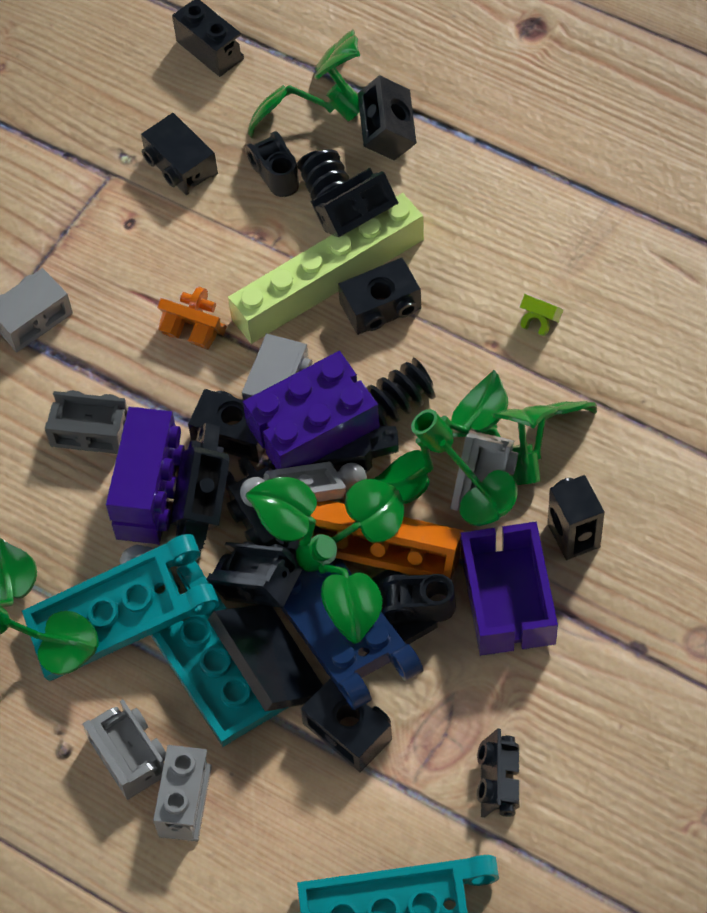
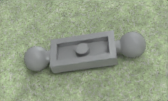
(320, 477)

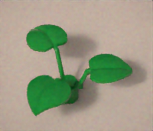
(341, 95)
(527, 464)
(409, 472)
(377, 508)
(68, 635)

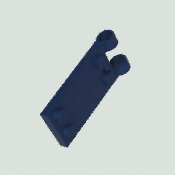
(336, 654)

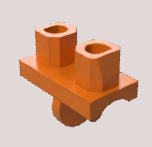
(176, 315)

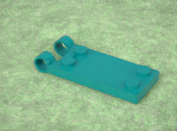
(126, 602)
(209, 670)
(399, 889)

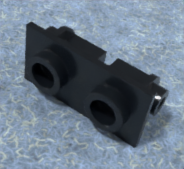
(495, 791)

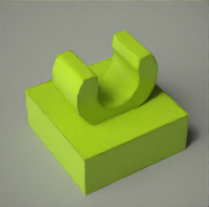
(539, 310)

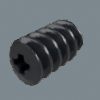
(322, 171)
(401, 389)

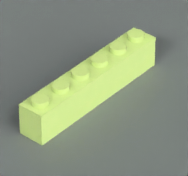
(318, 270)

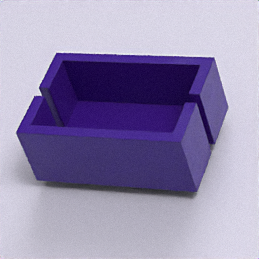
(311, 413)
(144, 476)
(508, 589)

